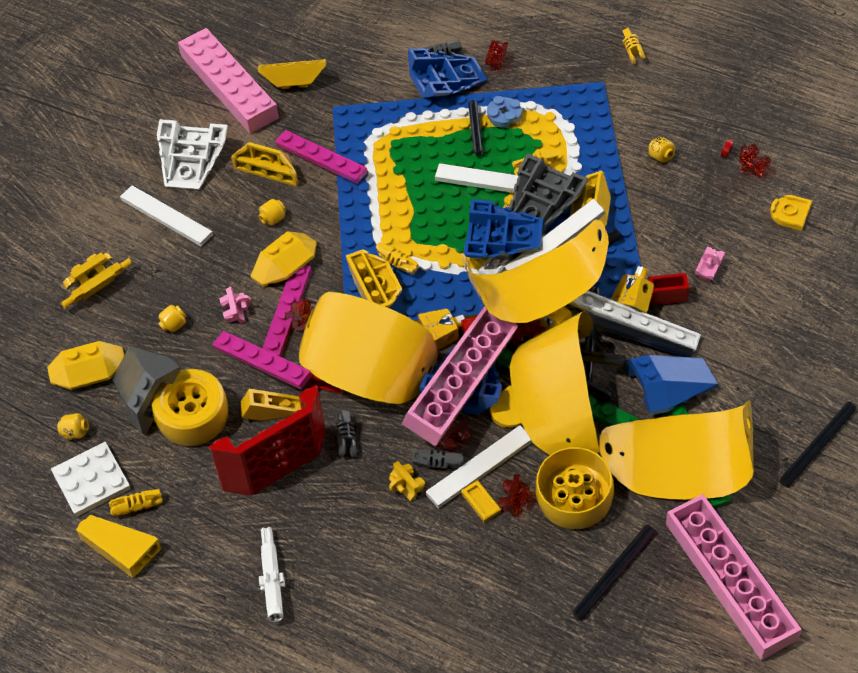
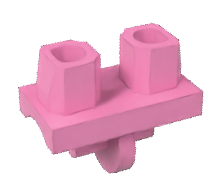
(709, 264)
(237, 305)

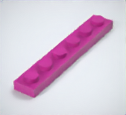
(321, 156)
(280, 326)
(262, 360)

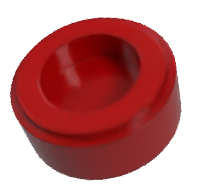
(727, 148)

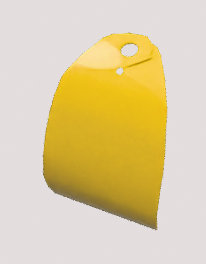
(545, 281)
(366, 348)
(553, 389)
(683, 454)

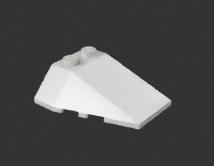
(188, 152)

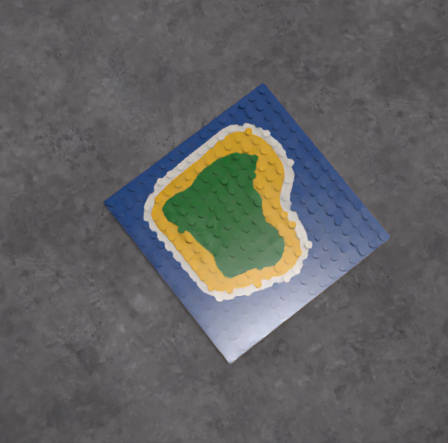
(430, 218)

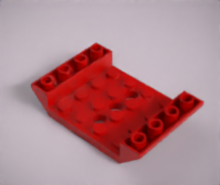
(273, 450)

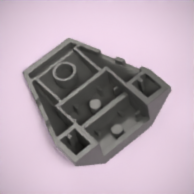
(544, 190)
(138, 381)

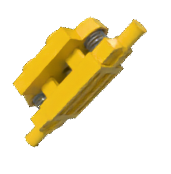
(92, 277)

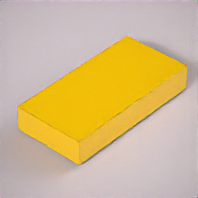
(481, 501)

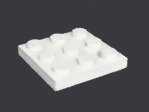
(90, 479)

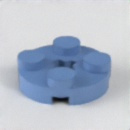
(507, 104)

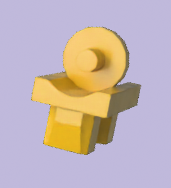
(402, 481)

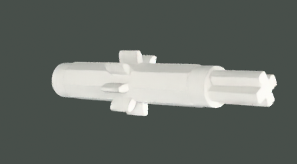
(271, 579)

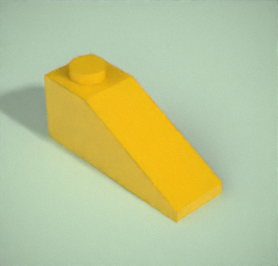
(268, 405)

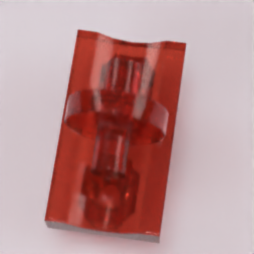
(496, 55)
(751, 161)
(300, 311)
(528, 329)
(460, 430)
(518, 495)

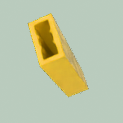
(119, 544)

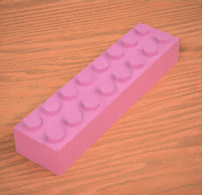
(228, 80)
(458, 377)
(733, 577)

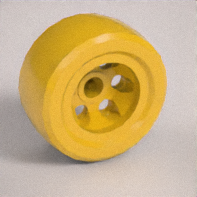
(193, 423)
(572, 467)

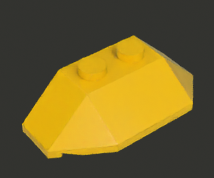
(292, 73)
(265, 163)
(597, 190)
(283, 258)
(374, 278)
(85, 365)

